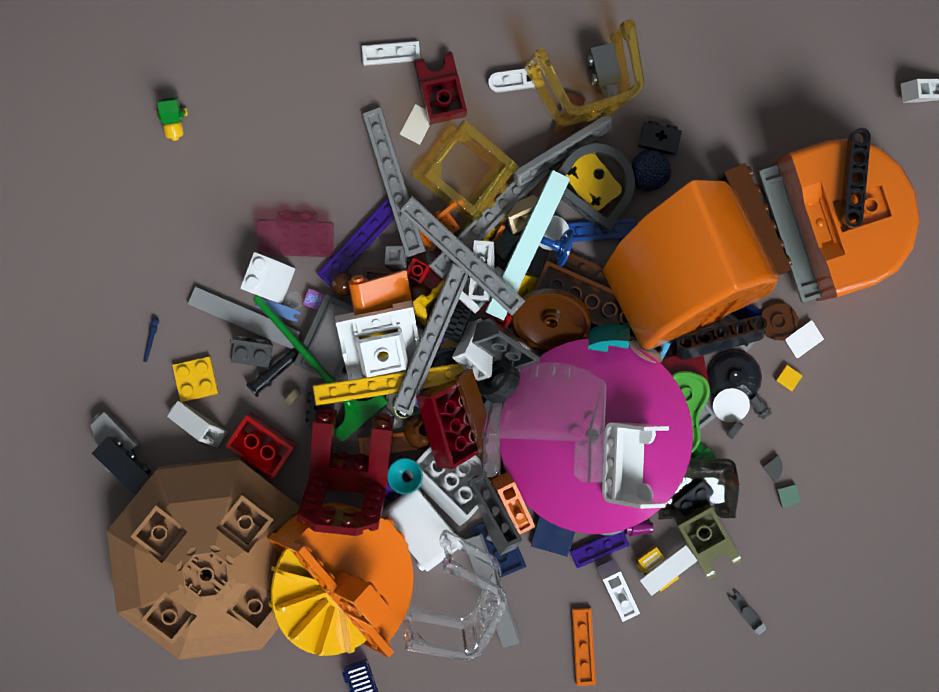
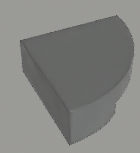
(774, 468)

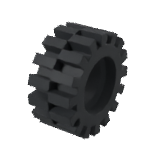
(458, 323)

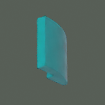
(605, 335)

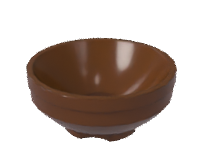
(412, 434)

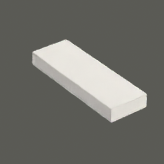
(390, 53)
(668, 570)

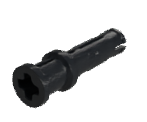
(265, 378)

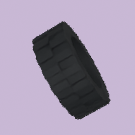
(505, 387)

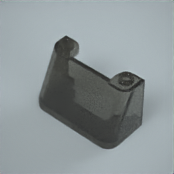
(720, 476)

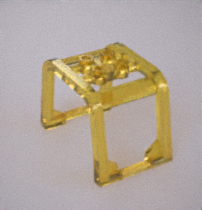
(576, 114)
(430, 171)

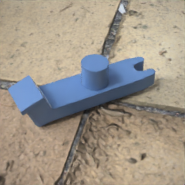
(281, 310)

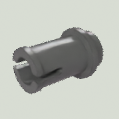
(760, 407)

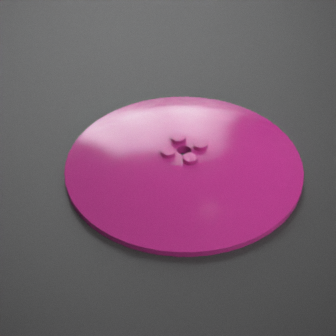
(634, 394)

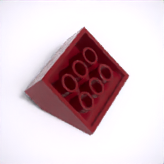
(447, 425)

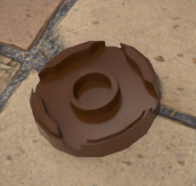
(781, 321)

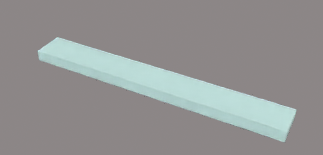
(531, 237)

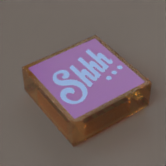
(313, 299)

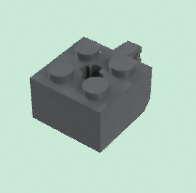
(604, 68)

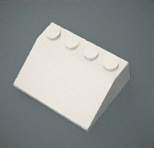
(450, 486)

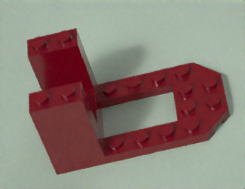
(346, 473)

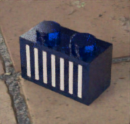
(360, 677)

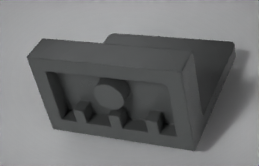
(251, 353)

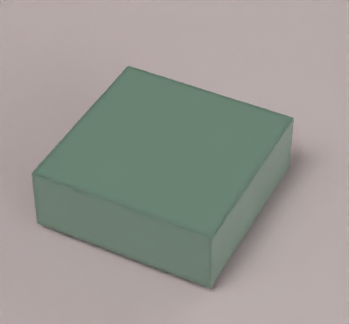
(788, 495)

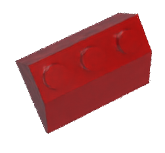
(261, 445)

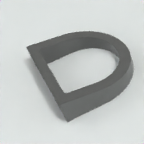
(603, 223)

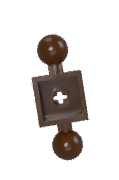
(341, 287)

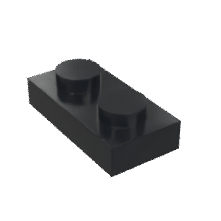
(693, 497)

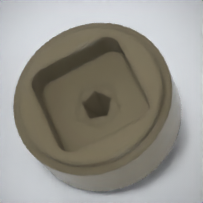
(291, 396)

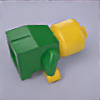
(171, 115)

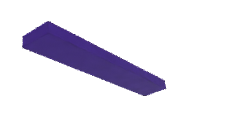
(358, 242)

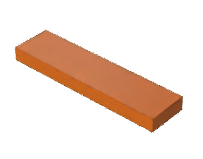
(583, 646)

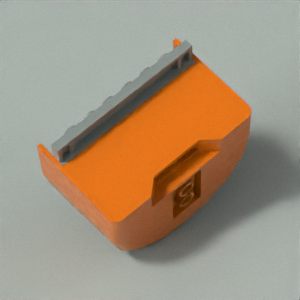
(806, 207)

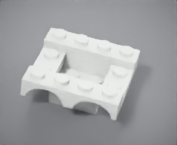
(361, 355)

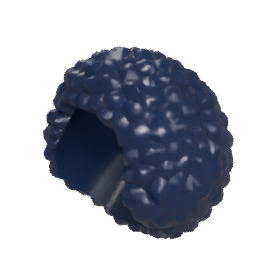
(651, 170)

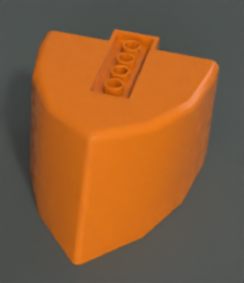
(689, 264)

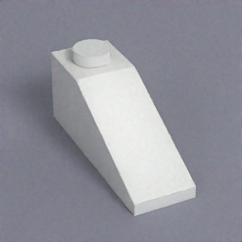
(920, 90)
(485, 252)
(618, 590)

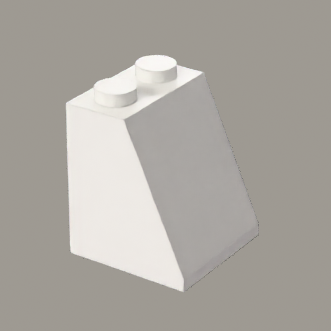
(267, 278)

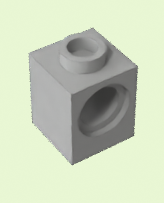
(396, 258)

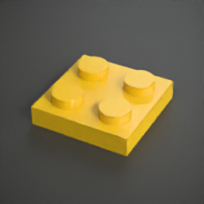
(195, 379)

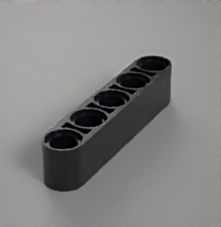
(861, 170)
(731, 334)

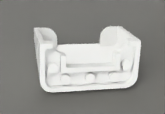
(421, 527)

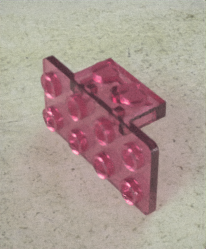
(295, 235)

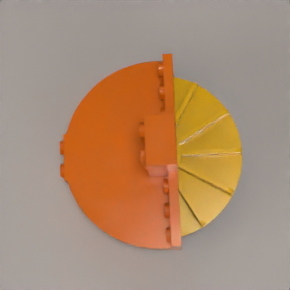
(340, 588)

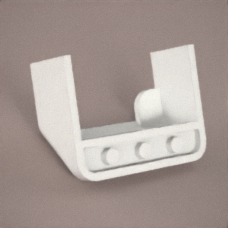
(624, 464)

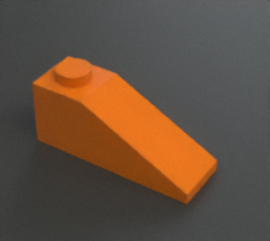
(513, 502)

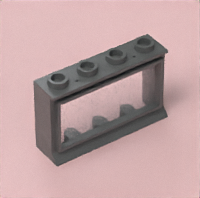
(324, 339)

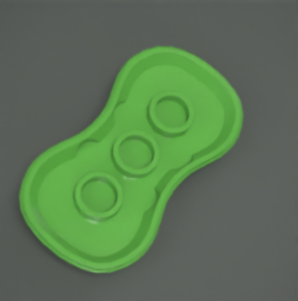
(696, 394)

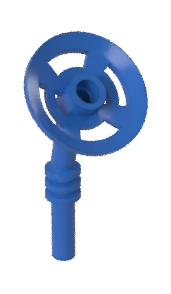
(560, 246)

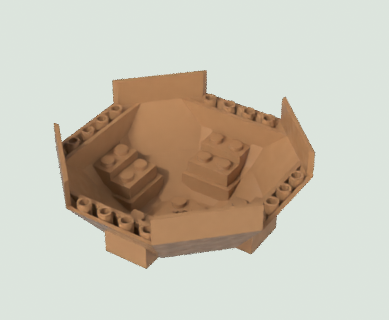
(193, 521)

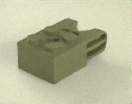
(710, 544)

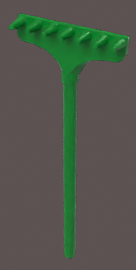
(355, 411)

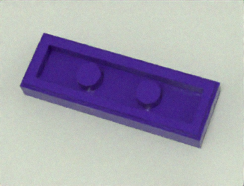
(598, 548)

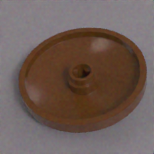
(551, 319)

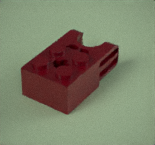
(441, 84)

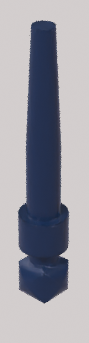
(153, 329)

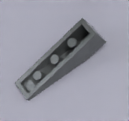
(497, 521)

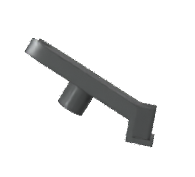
(748, 614)

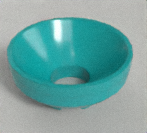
(395, 476)

